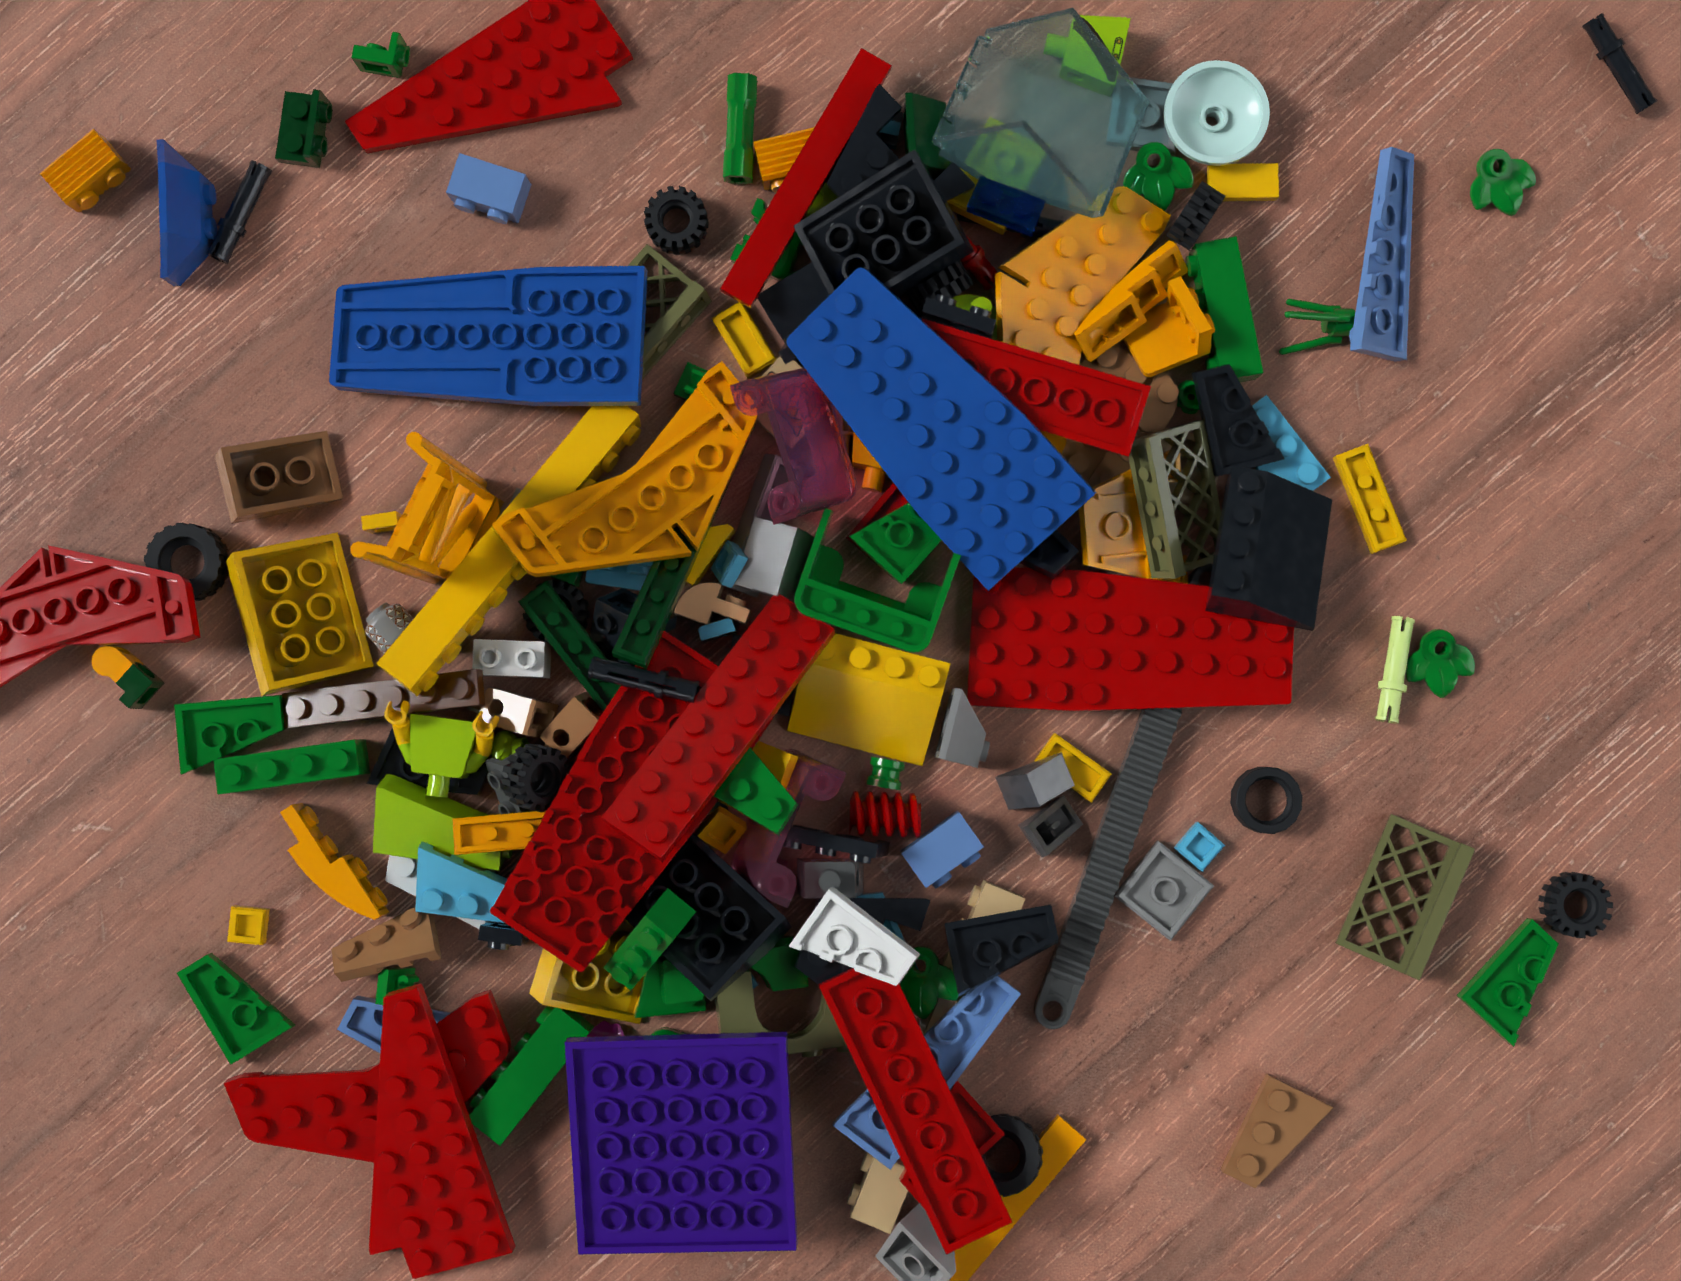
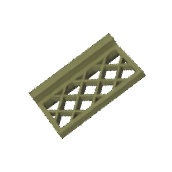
(677, 317)
(1158, 505)
(1434, 909)

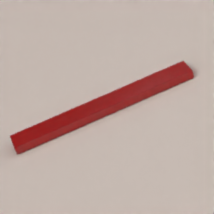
(805, 179)

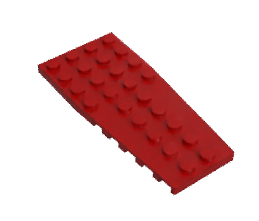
(1118, 646)
(577, 870)

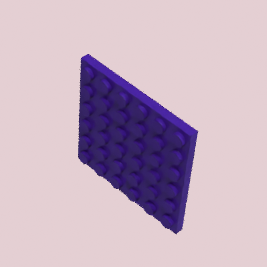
(681, 1143)

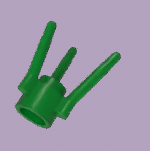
(1334, 321)

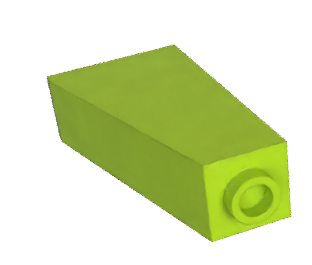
(410, 816)

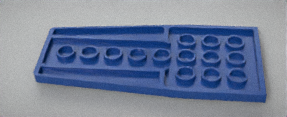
(496, 336)
(938, 428)

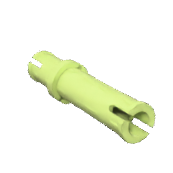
(1395, 669)

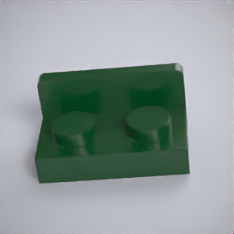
(303, 129)

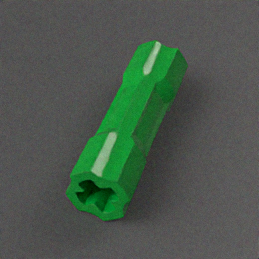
(740, 128)

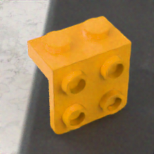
(1172, 333)

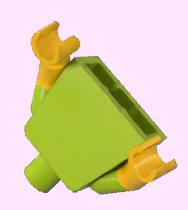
(441, 745)

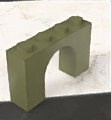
(738, 1015)

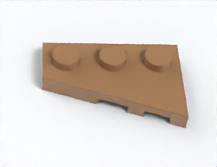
(391, 943)
(1271, 1130)

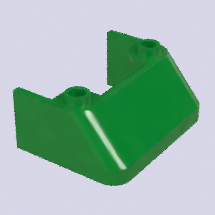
(865, 612)

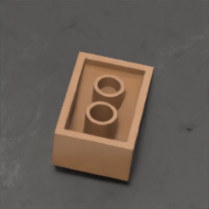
(278, 476)

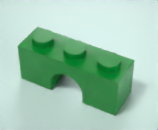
(649, 939)

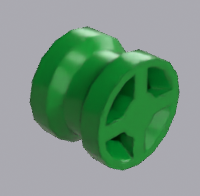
(885, 773)

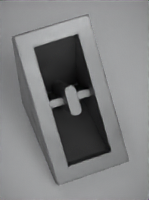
(1035, 782)
(1051, 826)

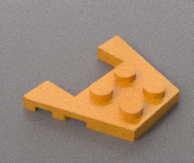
(1113, 528)

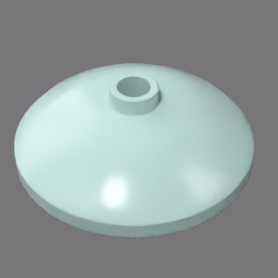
(1219, 92)

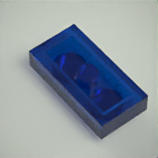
(1006, 206)

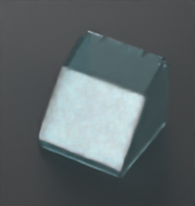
(1044, 112)

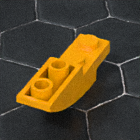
(339, 878)

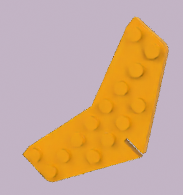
(1070, 275)
(635, 512)

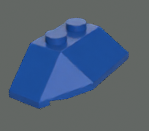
(184, 215)

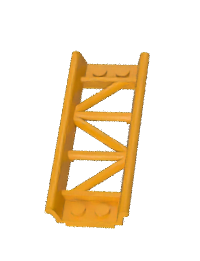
(434, 519)

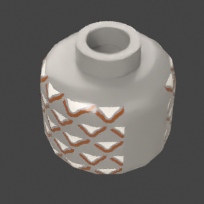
(387, 624)

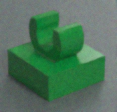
(688, 381)
(394, 979)

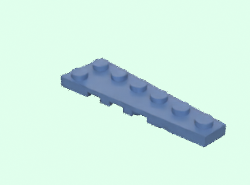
(1384, 286)
(954, 1044)

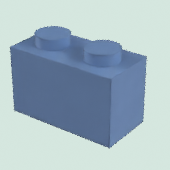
(488, 189)
(942, 850)

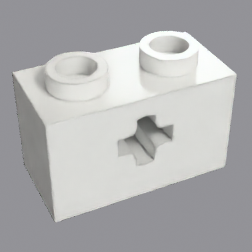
(512, 658)

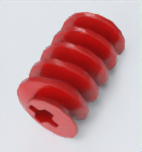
(885, 814)

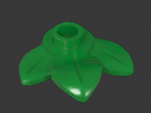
(1158, 182)
(1501, 187)
(1440, 668)
(926, 986)

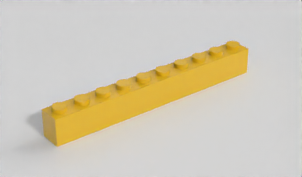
(490, 566)

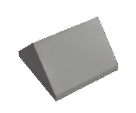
(774, 558)

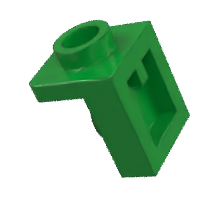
(379, 60)

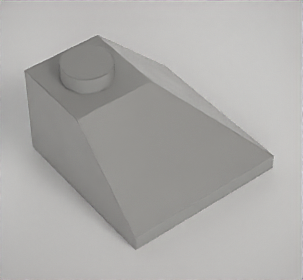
(961, 733)
(915, 1251)

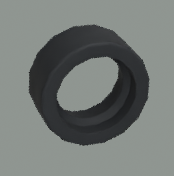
(1293, 801)

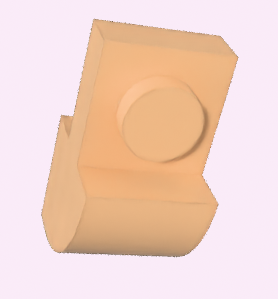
(704, 600)

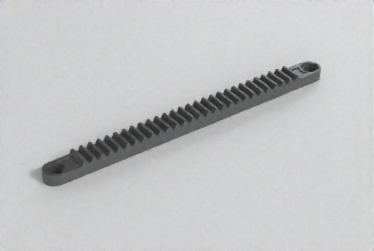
(1108, 857)

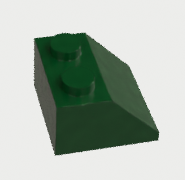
(920, 123)

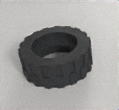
(209, 543)
(1030, 1155)

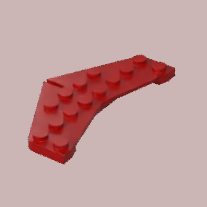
(88, 600)
(338, 1109)

